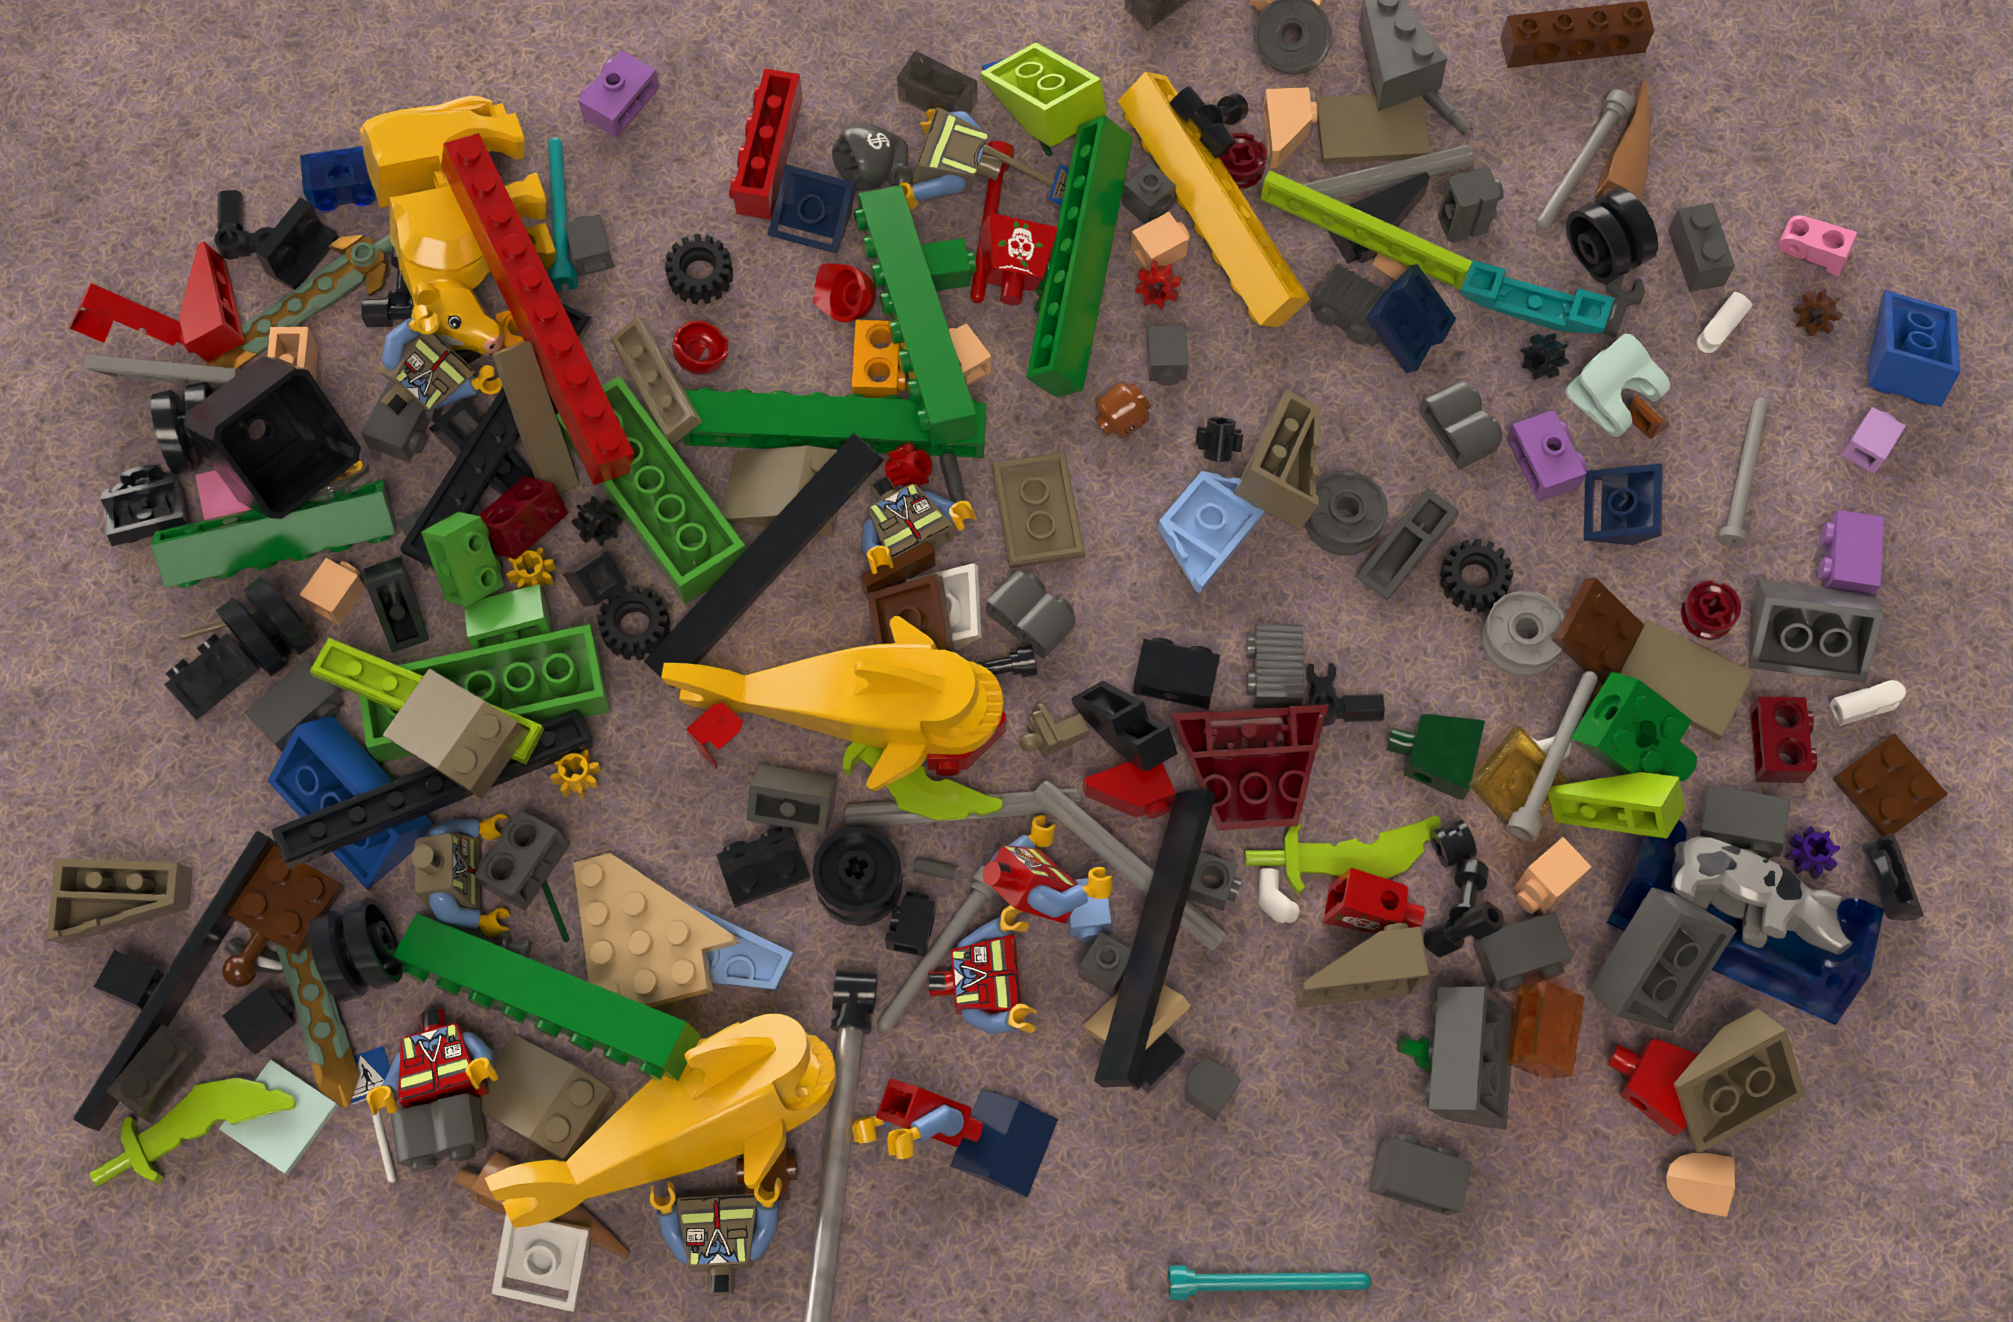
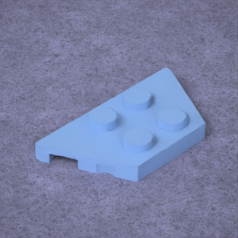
(1207, 526)

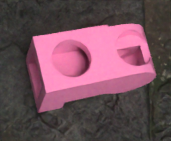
(1817, 242)

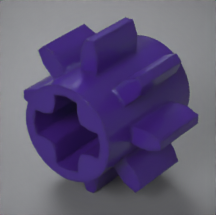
(1805, 860)

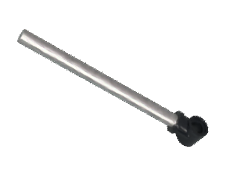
(853, 1003)

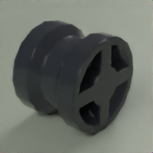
(1453, 843)

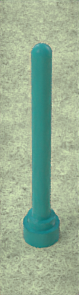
(562, 269)
(1186, 1282)

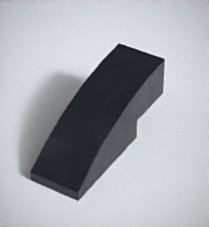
(1126, 725)

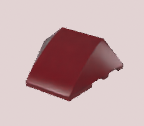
(1253, 761)

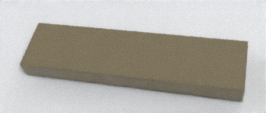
(656, 380)
(535, 415)

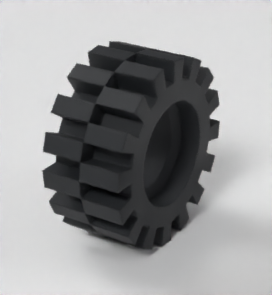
(694, 251)
(1476, 555)
(633, 602)

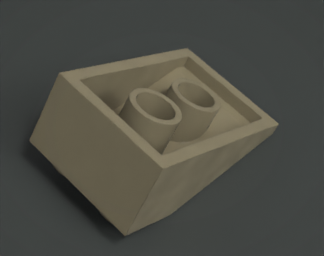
(768, 480)
(456, 733)
(1380, 967)
(1738, 1080)
(545, 1099)

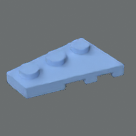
(749, 964)

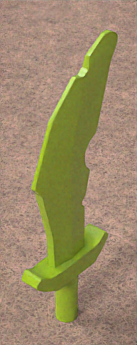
(923, 796)
(1384, 858)
(193, 1117)

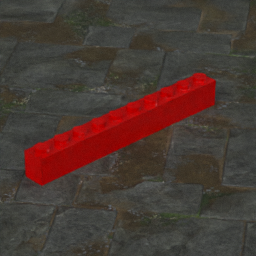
(536, 309)

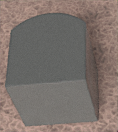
(1210, 1087)

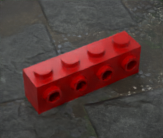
(766, 144)

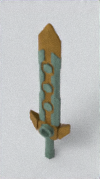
(360, 262)
(322, 1027)

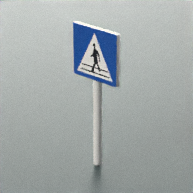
(372, 1071)

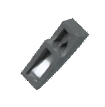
(1408, 544)

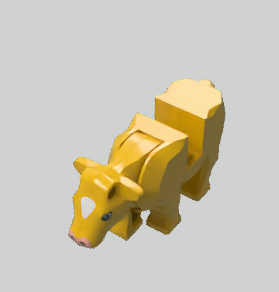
(426, 222)

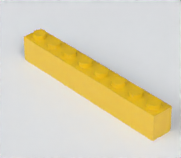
(1214, 203)

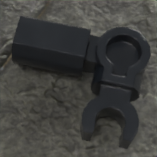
(230, 237)
(1349, 707)

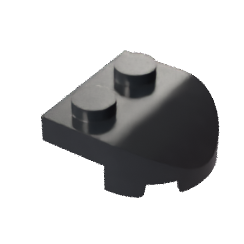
(143, 504)
(1892, 878)

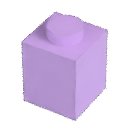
(1873, 440)

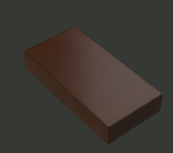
(905, 567)

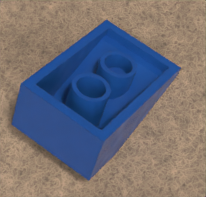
(1914, 349)

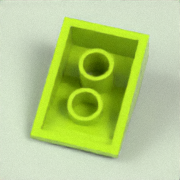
(1046, 93)

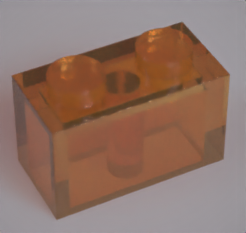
(1546, 1030)

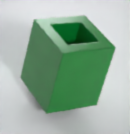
(949, 263)

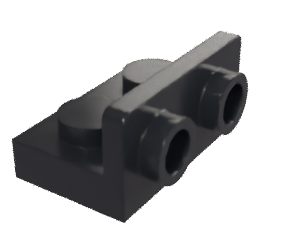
(295, 245)
(210, 675)
(762, 866)

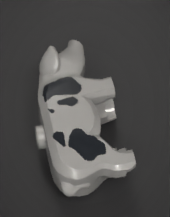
(1758, 892)

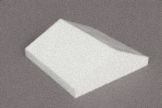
(963, 603)
(546, 1255)

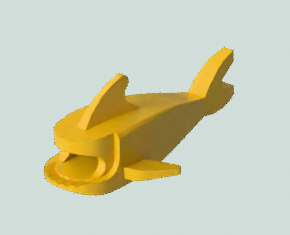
(874, 695)
(730, 1101)

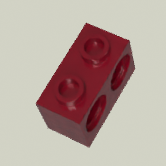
(522, 516)
(1771, 739)

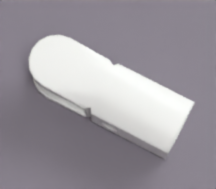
(1723, 322)
(1867, 702)

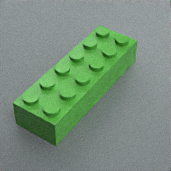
(666, 503)
(525, 676)

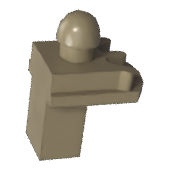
(1050, 736)

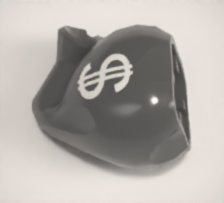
(871, 156)

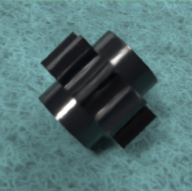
(1552, 350)
(1219, 439)
(592, 511)

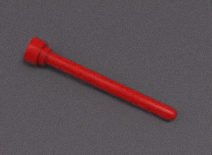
(991, 205)

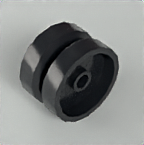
(1612, 235)
(168, 420)
(266, 626)
(851, 854)
(355, 949)

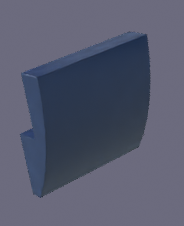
(1411, 318)

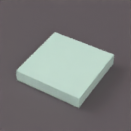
(284, 1135)

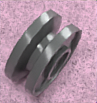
(1297, 57)
(1359, 496)

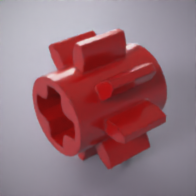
(1161, 274)
(908, 466)

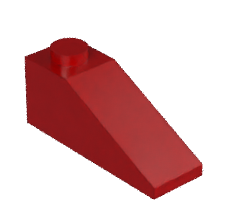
(209, 307)

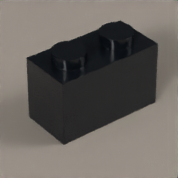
(1176, 673)

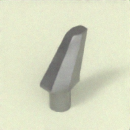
(266, 962)

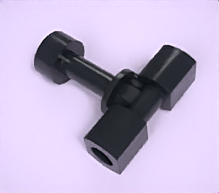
(1211, 118)
(395, 307)
(1465, 917)

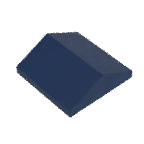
(813, 205)
(1629, 504)
(1009, 1144)

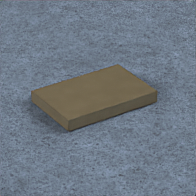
(1357, 132)
(1037, 510)
(1688, 677)

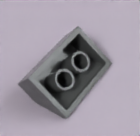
(1813, 630)
(1661, 960)
(1470, 1057)

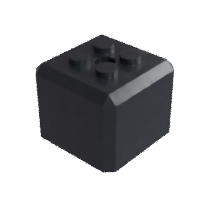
(301, 444)

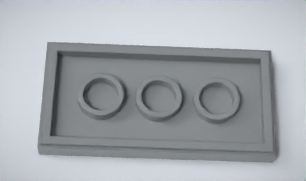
(159, 370)

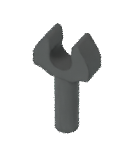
(1621, 302)

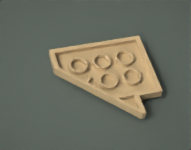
(642, 936)

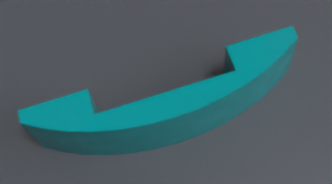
(1536, 304)

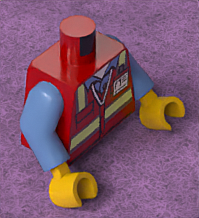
(1035, 882)
(987, 977)
(435, 1066)
(922, 1116)

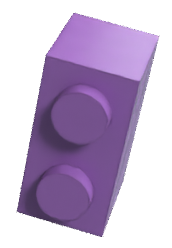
(1852, 552)

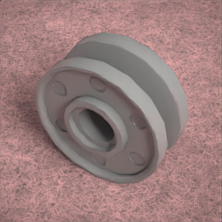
(1509, 650)

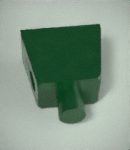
(1440, 751)

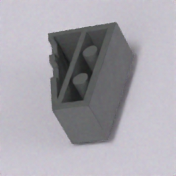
(1400, 52)

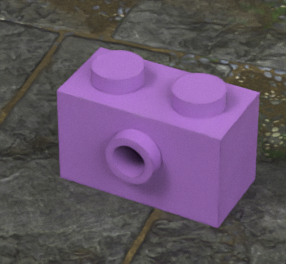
(618, 93)
(1547, 455)

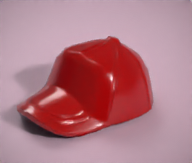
(844, 292)

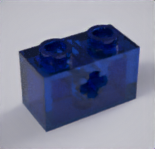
(336, 178)

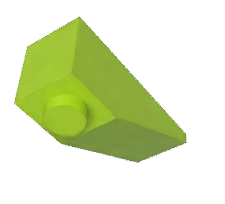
(1622, 803)

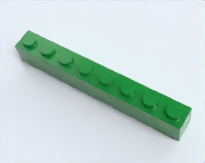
(1080, 257)
(916, 317)
(817, 420)
(546, 997)

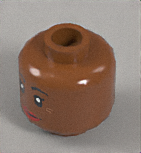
(1122, 410)

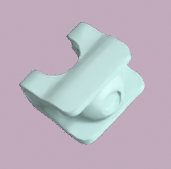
(1602, 379)

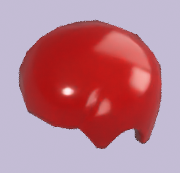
(690, 344)

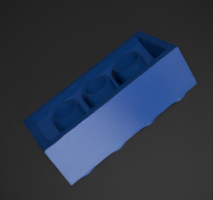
(329, 766)

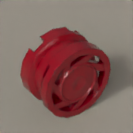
(1245, 160)
(1710, 610)

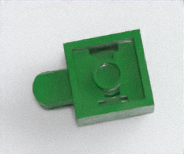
(1636, 730)

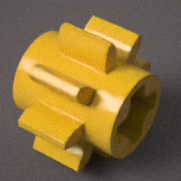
(541, 568)
(576, 783)

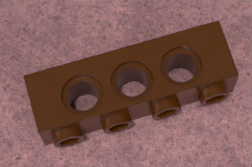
(1577, 34)

